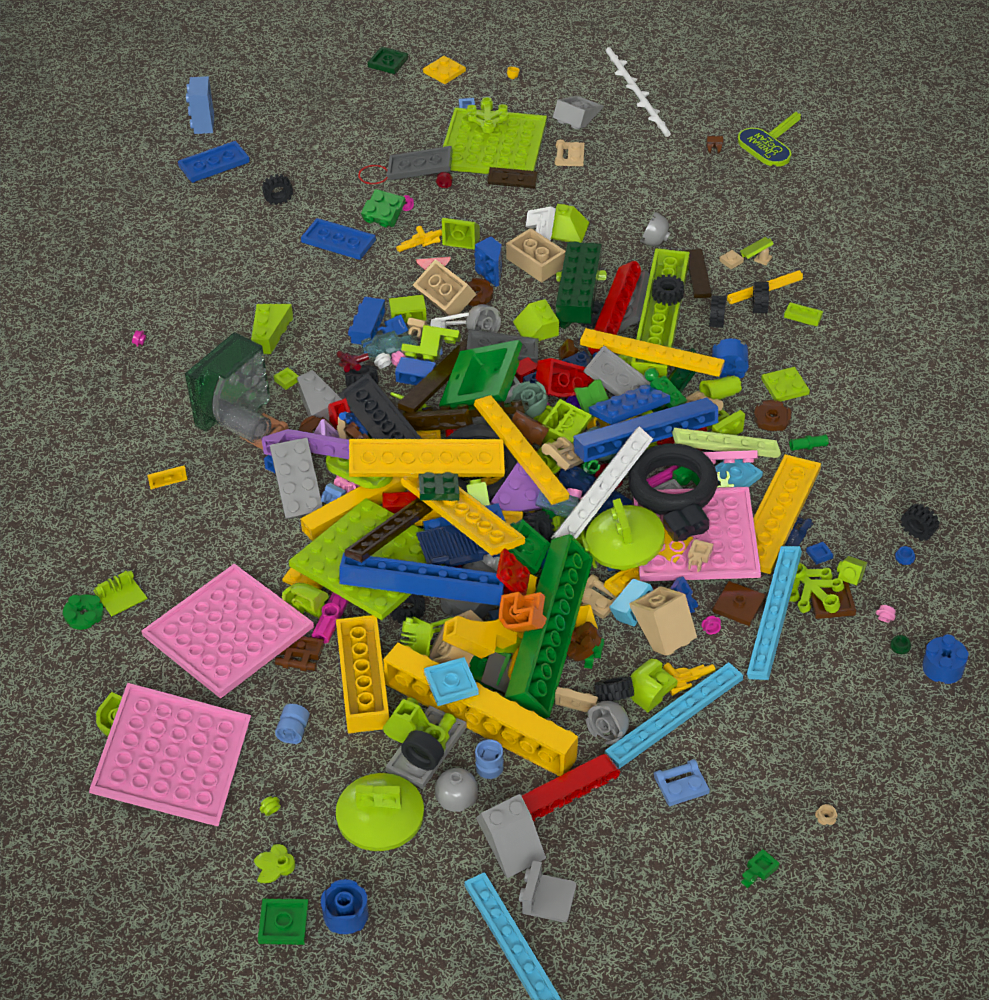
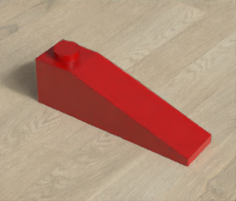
(561, 377)

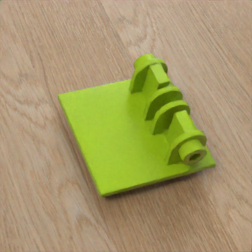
(119, 593)
(419, 635)

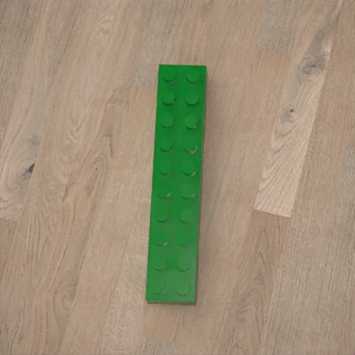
(545, 649)

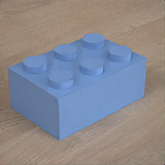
(200, 105)

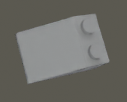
(576, 111)
(512, 835)

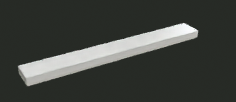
(605, 484)

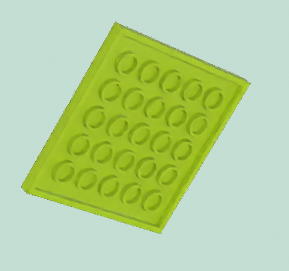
(511, 145)
(323, 557)

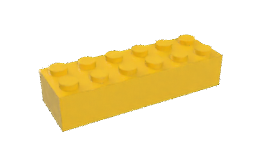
(362, 674)

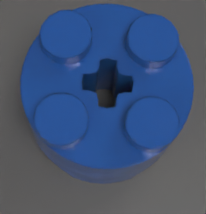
(735, 357)
(945, 659)
(345, 907)

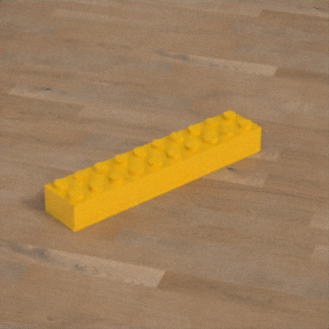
(487, 714)

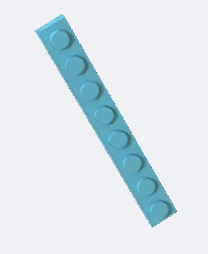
(774, 613)
(674, 715)
(510, 939)

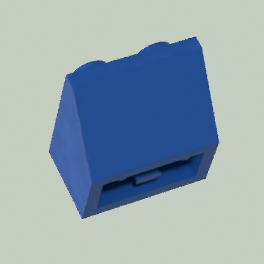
(489, 260)

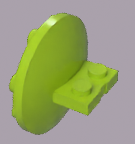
(625, 536)
(380, 812)

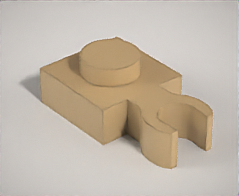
(698, 553)

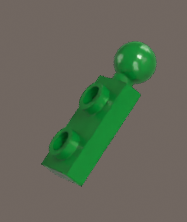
(665, 386)

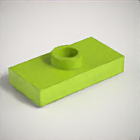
(803, 314)

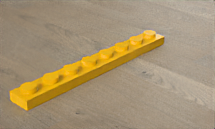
(653, 352)
(522, 450)

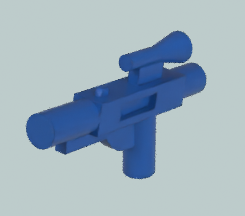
(349, 417)

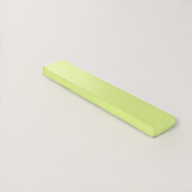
(725, 442)

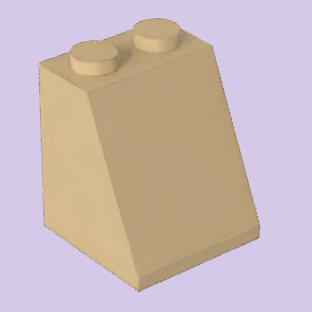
(664, 619)

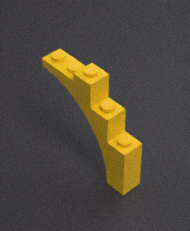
(482, 637)

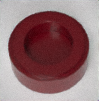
(444, 180)

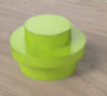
(270, 805)

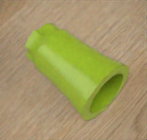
(721, 387)

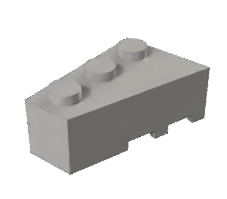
(316, 395)

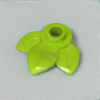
(272, 864)

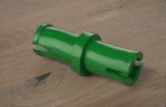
(808, 442)
(595, 467)

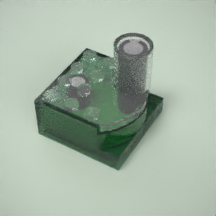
(231, 388)

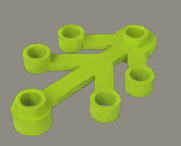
(487, 124)
(830, 602)

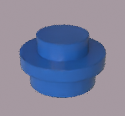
(905, 555)

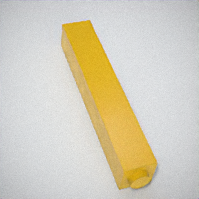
(324, 517)

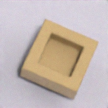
(731, 259)

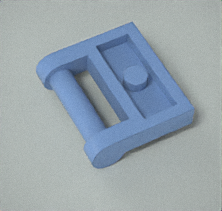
(684, 788)

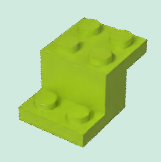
(431, 343)
(563, 421)

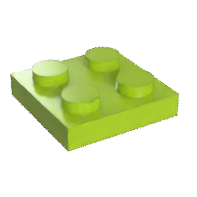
(785, 384)

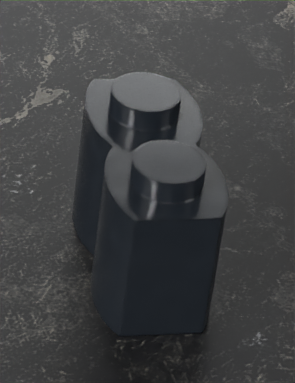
(686, 522)

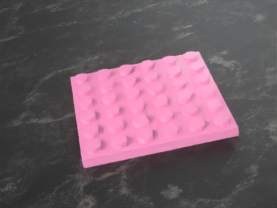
(732, 539)
(227, 630)
(171, 754)

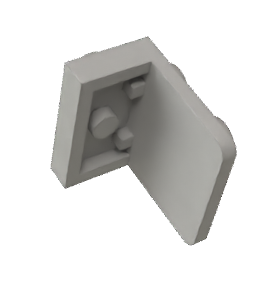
(546, 895)

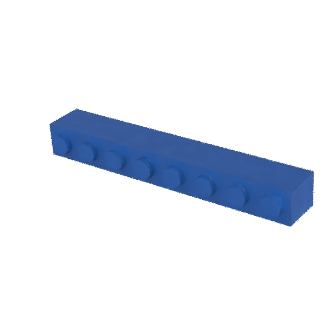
(657, 425)
(422, 579)

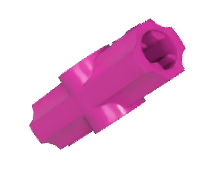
(327, 622)

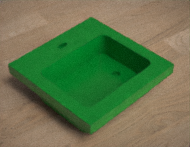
(482, 373)

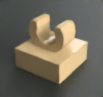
(416, 325)

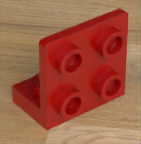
(512, 573)

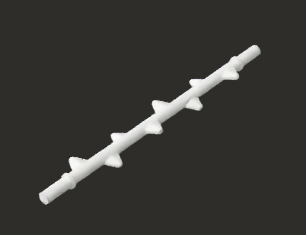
(640, 94)

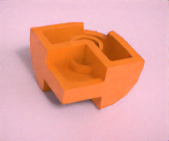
(522, 612)

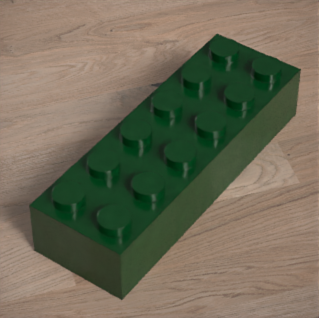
(578, 282)

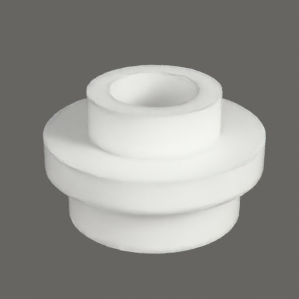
(382, 360)

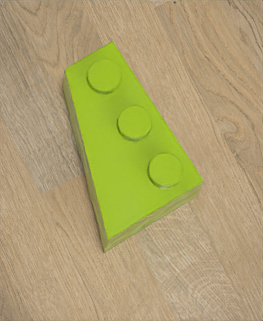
(270, 324)

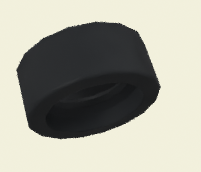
(422, 750)

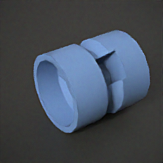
(292, 724)
(489, 759)

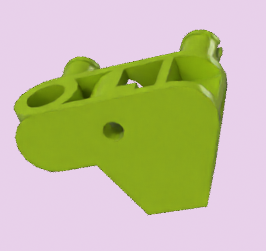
(410, 717)

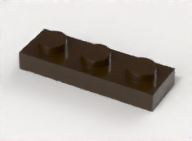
(512, 177)

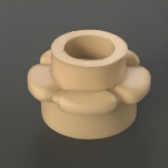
(826, 810)

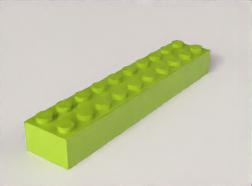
(658, 321)

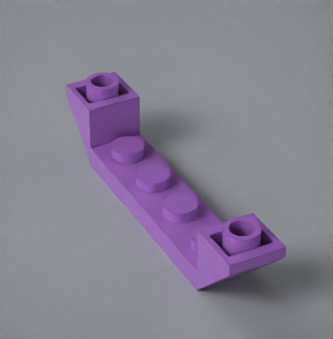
(317, 443)

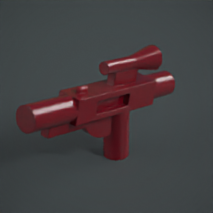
(351, 361)

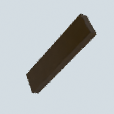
(698, 274)
(439, 419)

